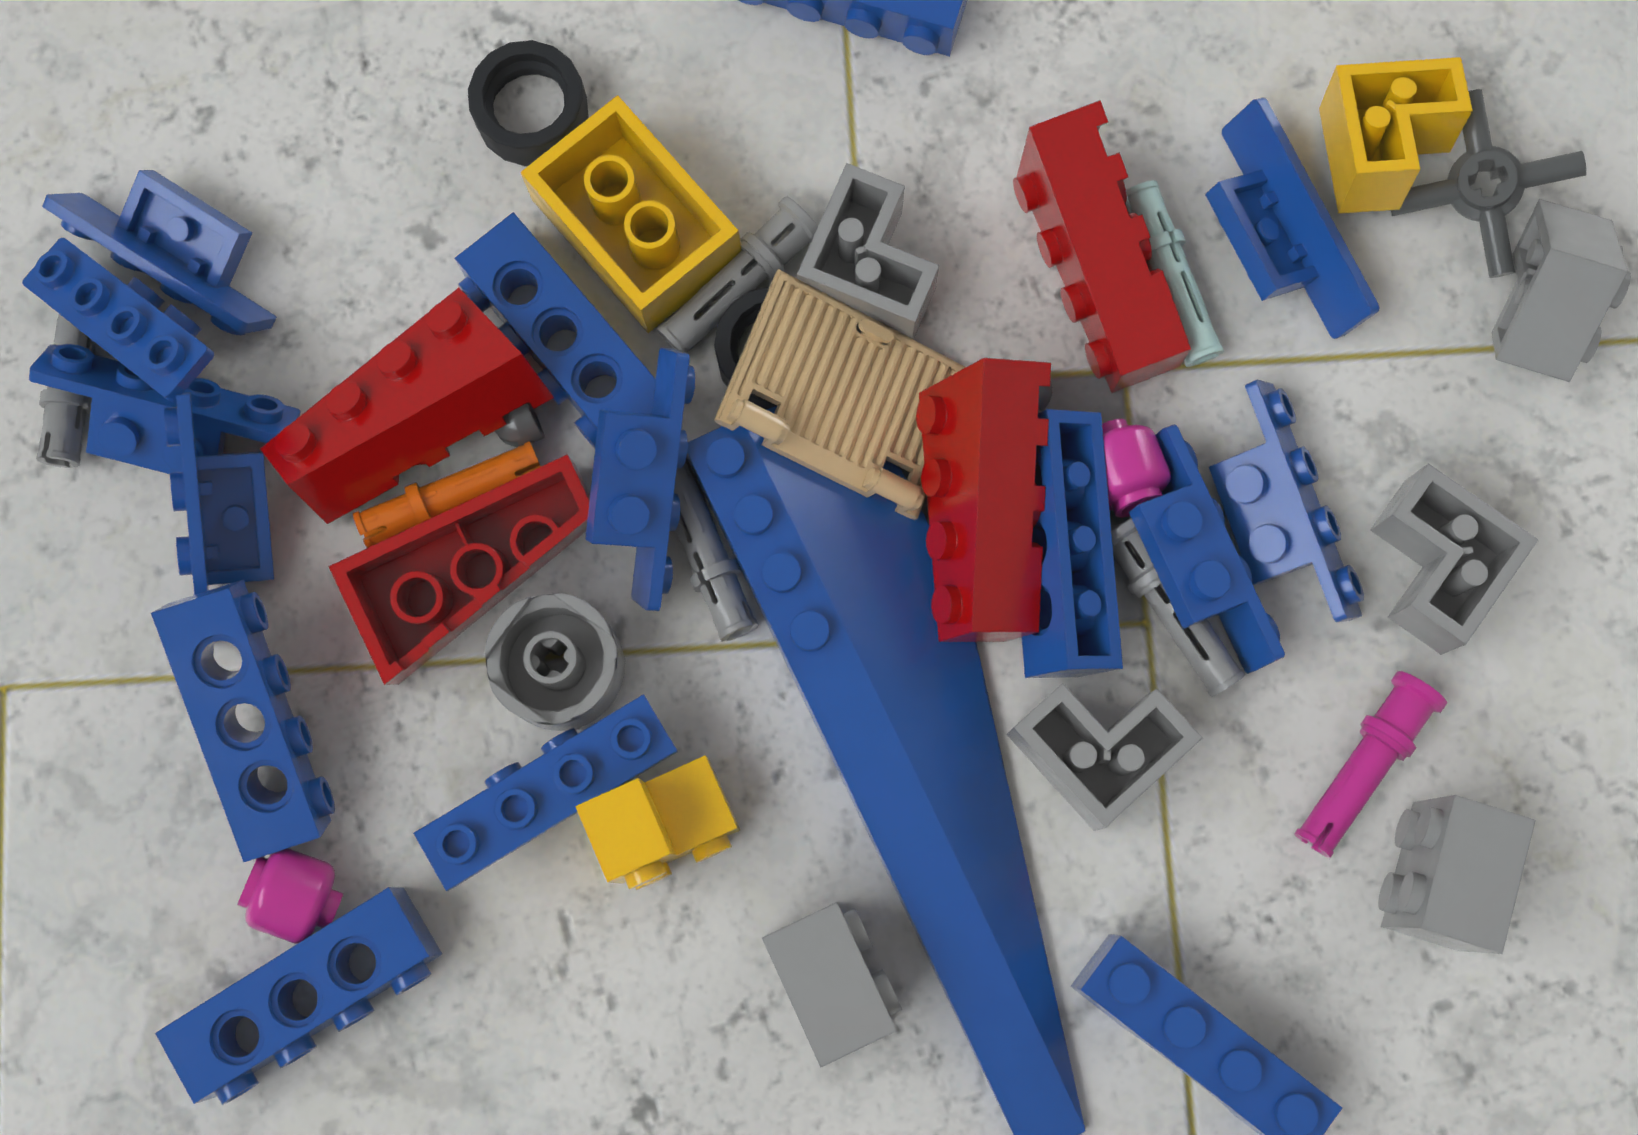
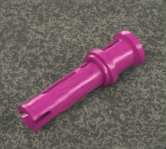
(1385, 738)

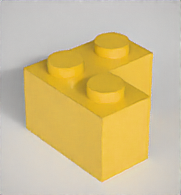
(1382, 119)
(658, 821)

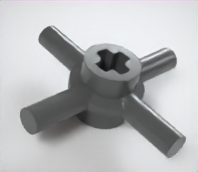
(1501, 164)

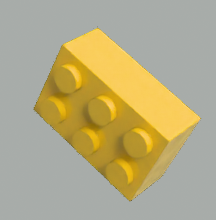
(632, 213)

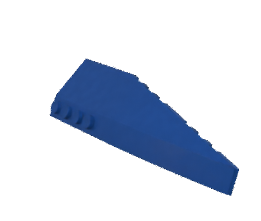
(913, 743)

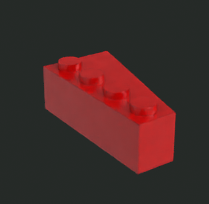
(1099, 249)
(405, 408)
(984, 498)
(453, 568)

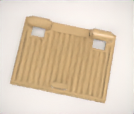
(836, 391)

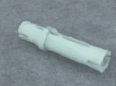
(1170, 258)

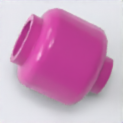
(1133, 465)
(290, 895)

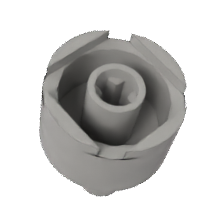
(546, 625)

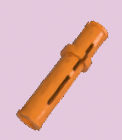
(443, 494)

